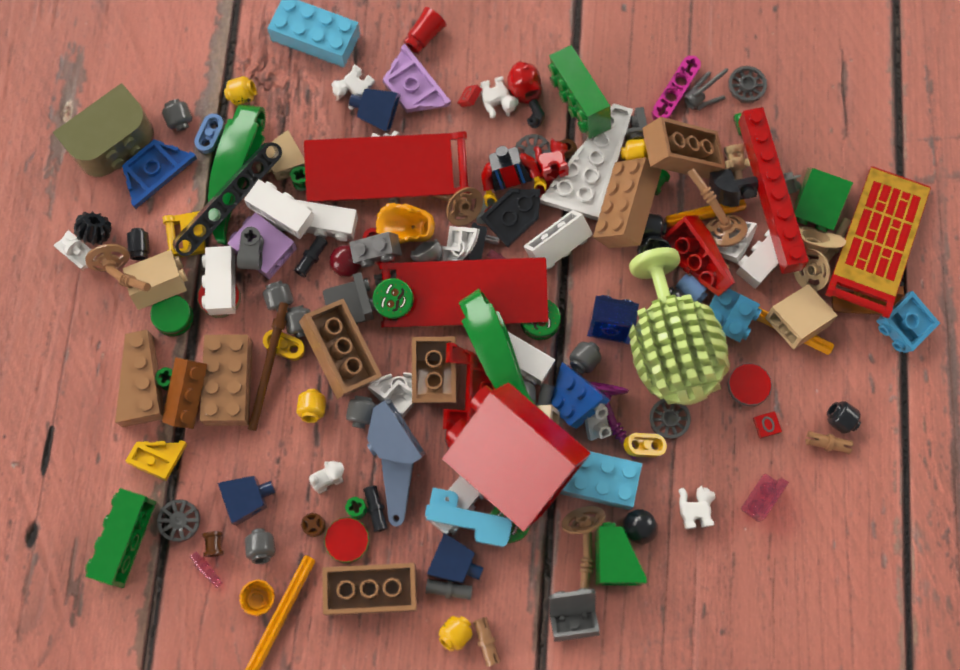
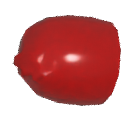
(522, 79)

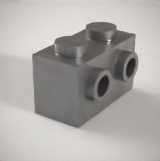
(375, 248)

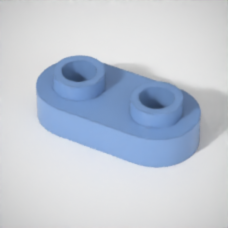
(208, 134)

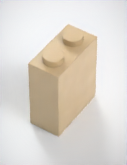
(162, 274)
(801, 316)

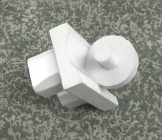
(73, 249)
(597, 424)

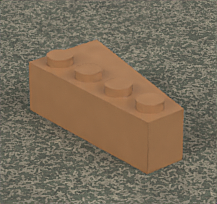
(139, 393)

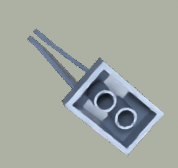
(398, 450)

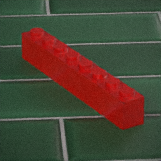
(773, 191)

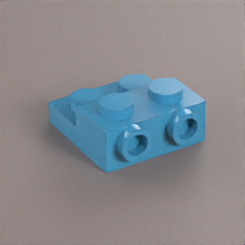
(735, 313)
(908, 323)

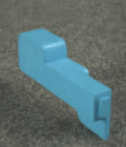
(488, 528)

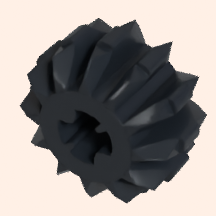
(92, 228)

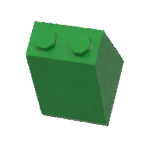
(821, 199)
(615, 558)

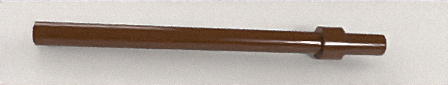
(278, 325)

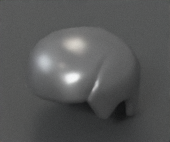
(427, 252)

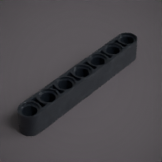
(217, 201)

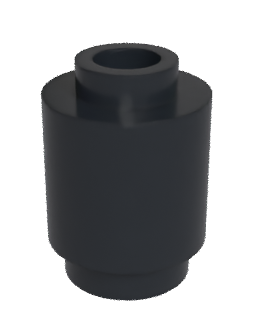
(138, 244)

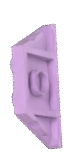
(414, 84)

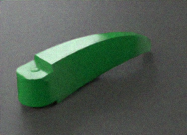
(238, 143)
(491, 342)

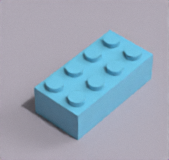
(314, 31)
(605, 481)

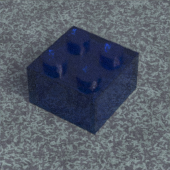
(612, 319)

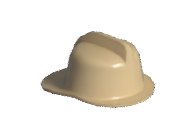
(820, 240)

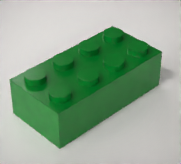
(579, 92)
(120, 538)

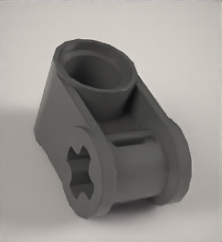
(250, 253)

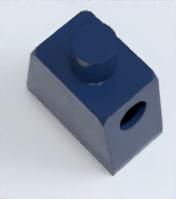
(376, 107)
(245, 497)
(453, 562)

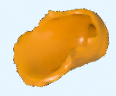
(400, 218)

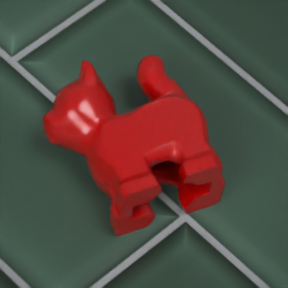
(553, 160)

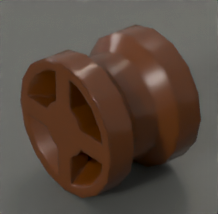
(310, 522)

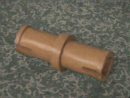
(829, 442)
(486, 641)

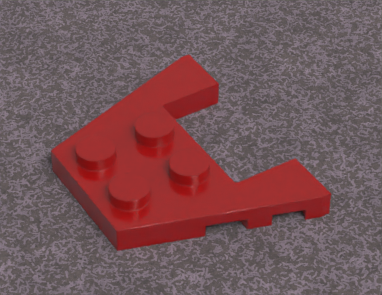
(475, 380)

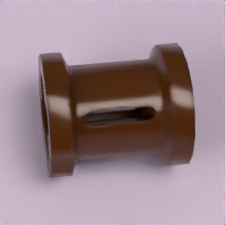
(213, 544)

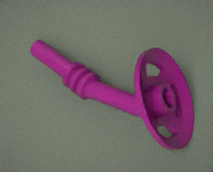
(609, 391)

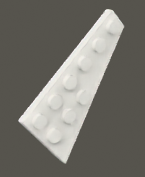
(590, 169)

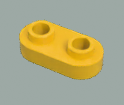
(285, 345)
(643, 445)

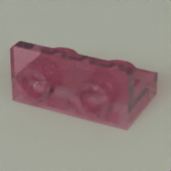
(763, 497)

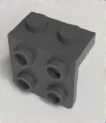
(355, 298)
(573, 614)

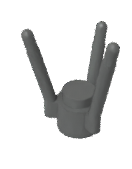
(695, 97)

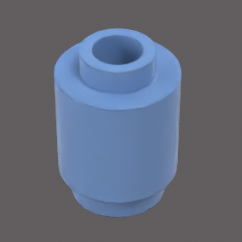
(692, 286)

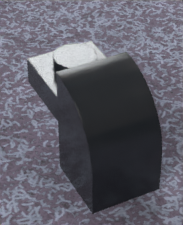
(731, 191)

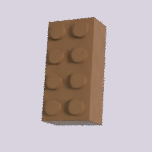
(683, 146)
(627, 203)
(340, 348)
(226, 380)
(369, 589)

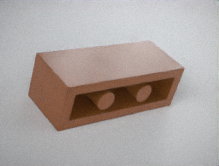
(184, 393)

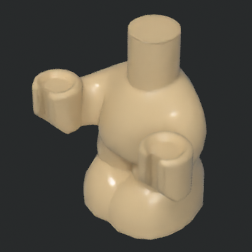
(736, 159)

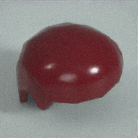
(342, 262)

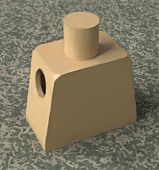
(290, 157)

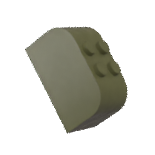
(106, 133)

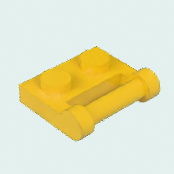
(183, 220)

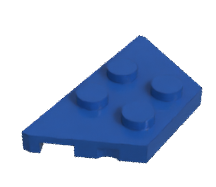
(153, 169)
(575, 397)

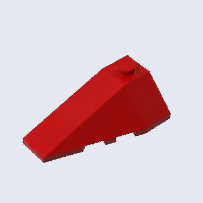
(700, 254)

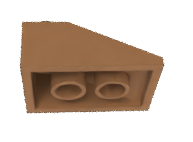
(431, 376)

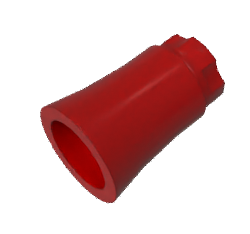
(424, 30)

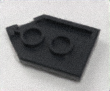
(513, 214)

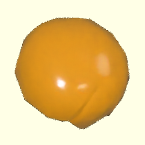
(256, 597)

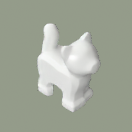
(352, 83)
(497, 95)
(329, 475)
(692, 510)

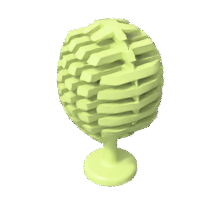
(676, 340)

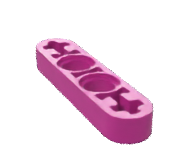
(676, 89)

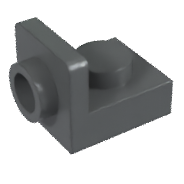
(638, 121)

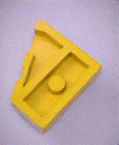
(156, 457)

